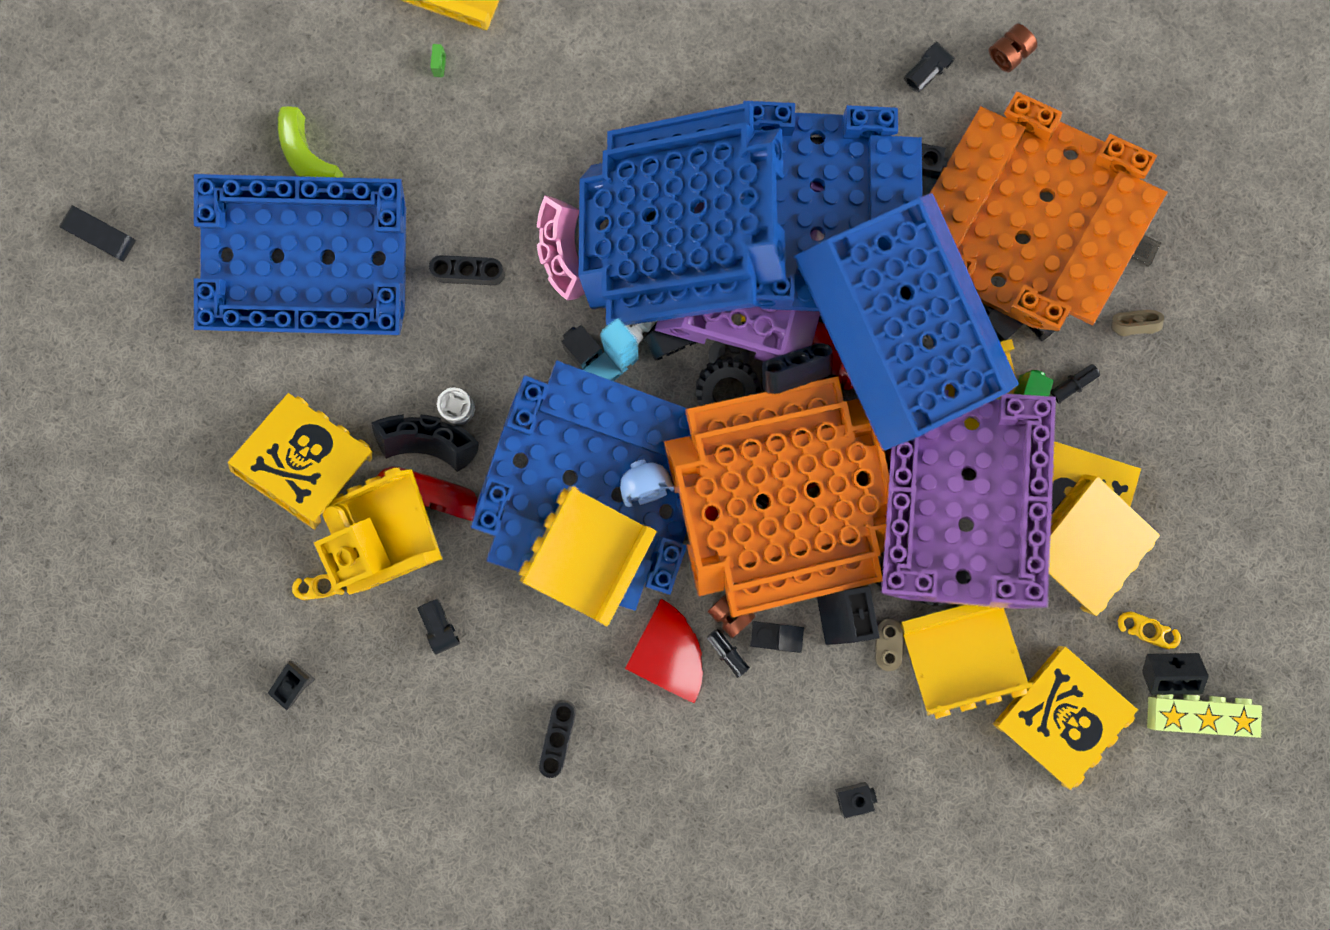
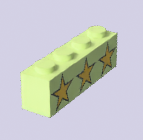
(1204, 716)

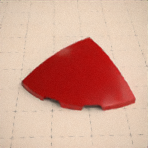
(669, 653)

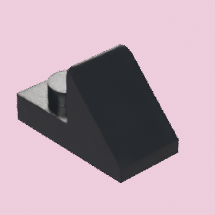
(777, 636)
(290, 684)

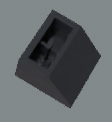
(848, 616)

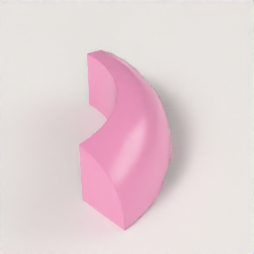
(558, 248)

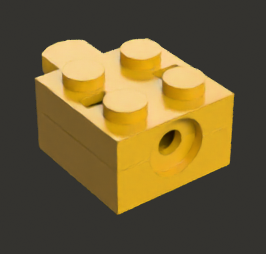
(351, 549)

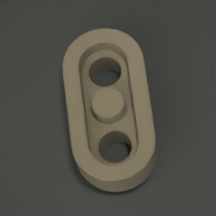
(1137, 322)
(889, 645)

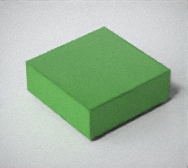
(438, 60)

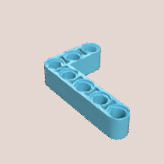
(619, 352)

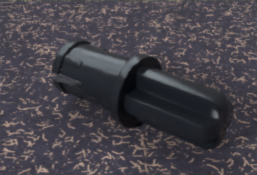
(1075, 383)
(728, 653)

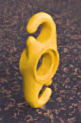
(313, 592)
(1157, 639)

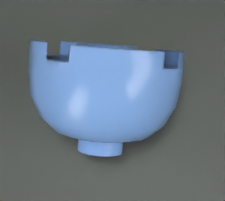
(645, 483)

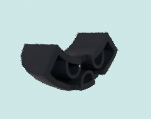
(425, 436)

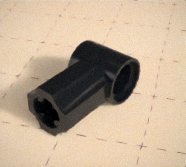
(930, 65)
(439, 630)

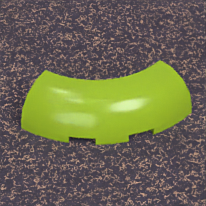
(295, 147)

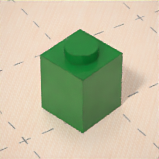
(1034, 383)

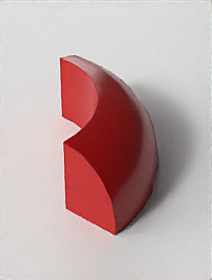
(443, 495)

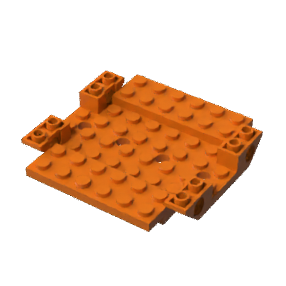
(1075, 240)
(775, 449)

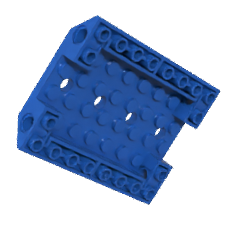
(303, 221)
(883, 334)

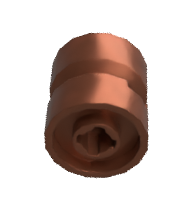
(1013, 47)
(720, 613)

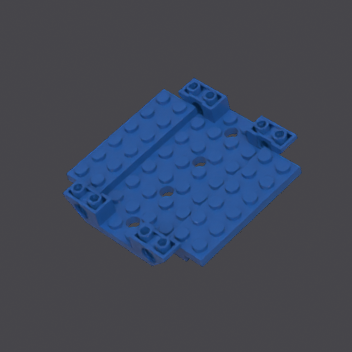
(861, 175)
(681, 258)
(597, 433)

